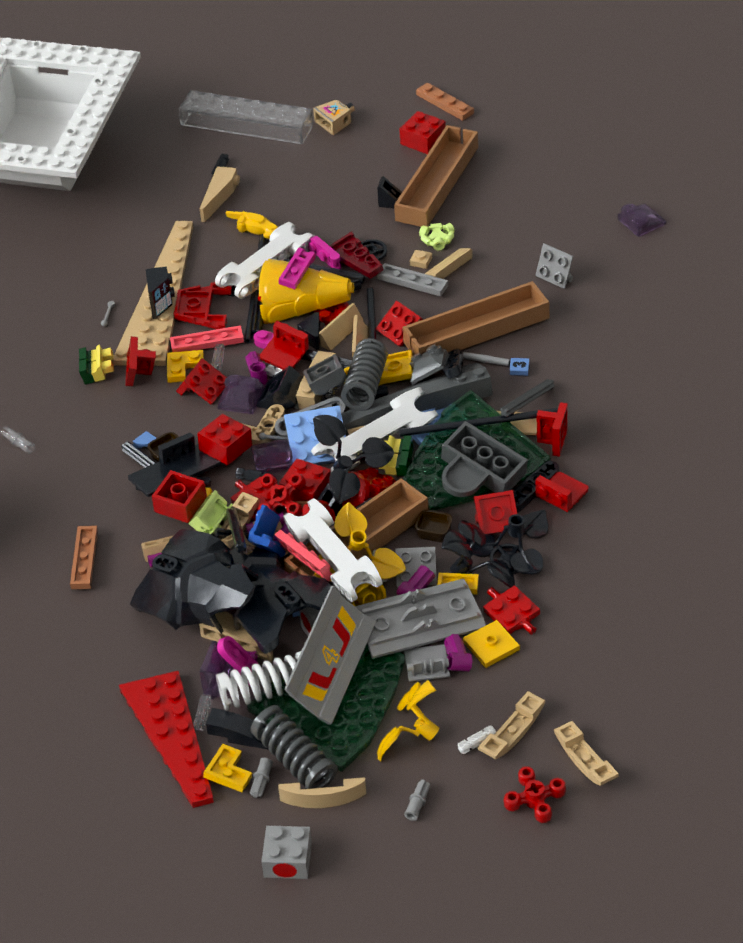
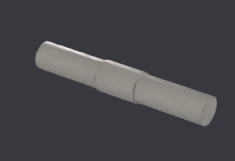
(486, 359)

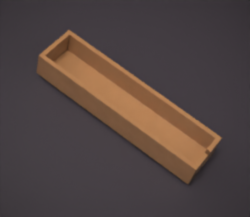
(436, 176)
(479, 320)
(386, 517)

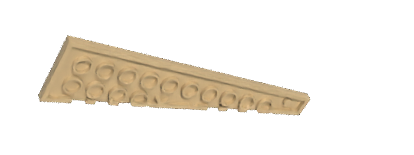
(156, 333)

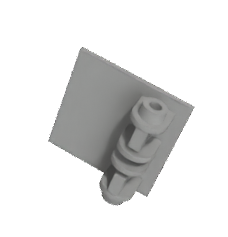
(554, 266)
(413, 559)
(427, 663)

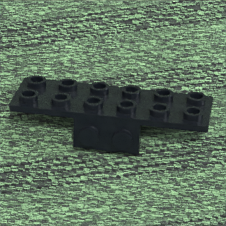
(176, 455)

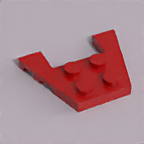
(195, 302)

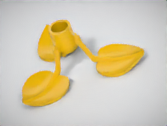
(354, 524)
(423, 724)

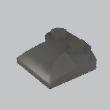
(428, 362)
(325, 375)

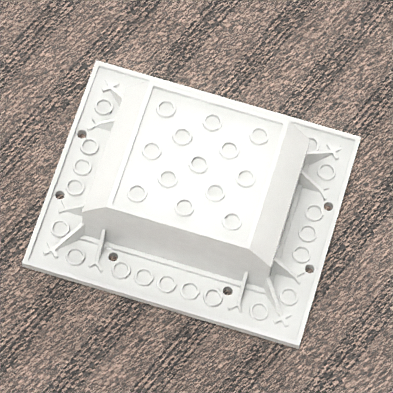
(55, 118)

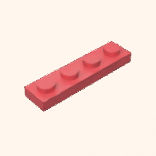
(207, 339)
(301, 552)

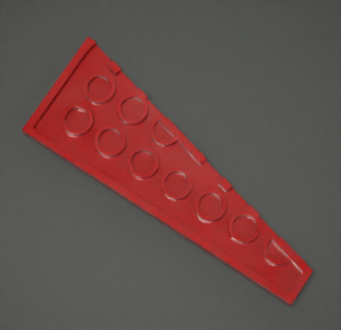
(165, 716)

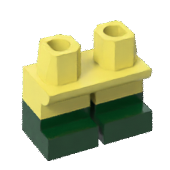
(95, 364)
(402, 455)

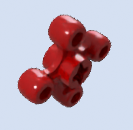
(287, 491)
(534, 794)

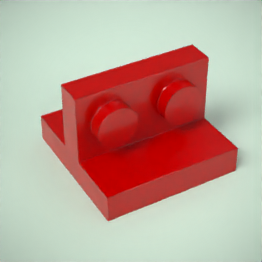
(138, 361)
(553, 428)
(494, 511)

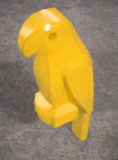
(252, 223)

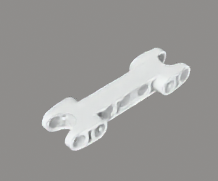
(247, 274)
(402, 416)
(348, 569)

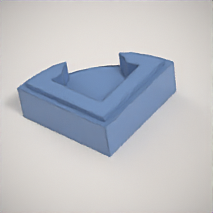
(143, 440)

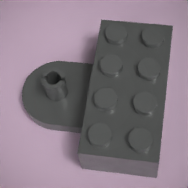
(478, 461)

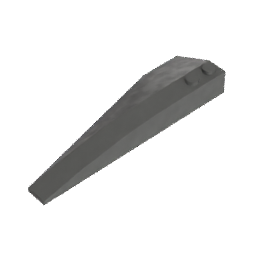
(437, 394)

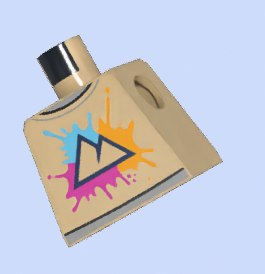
(333, 116)

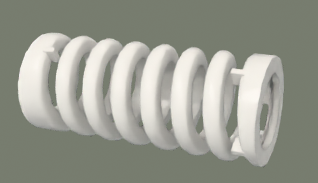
(253, 677)

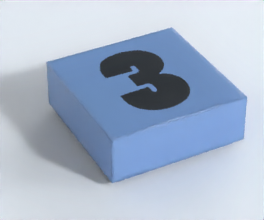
(519, 366)

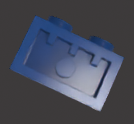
(263, 531)

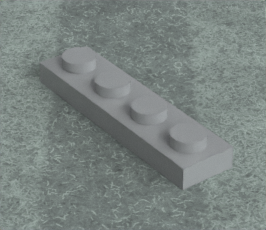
(413, 279)

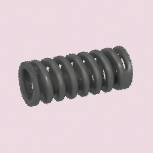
(364, 374)
(279, 747)

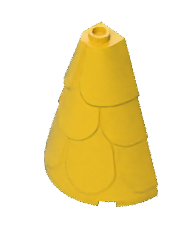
(313, 292)

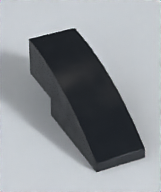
(233, 726)

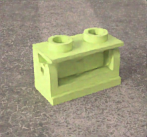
(210, 514)

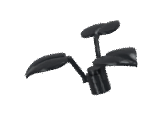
(344, 484)
(531, 524)
(457, 544)

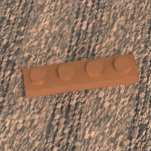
(445, 101)
(84, 557)

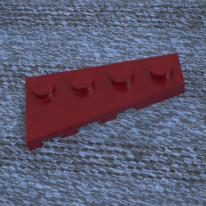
(357, 256)

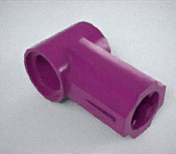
(256, 367)
(419, 580)
(457, 655)

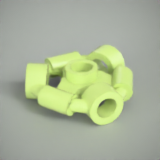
(437, 235)

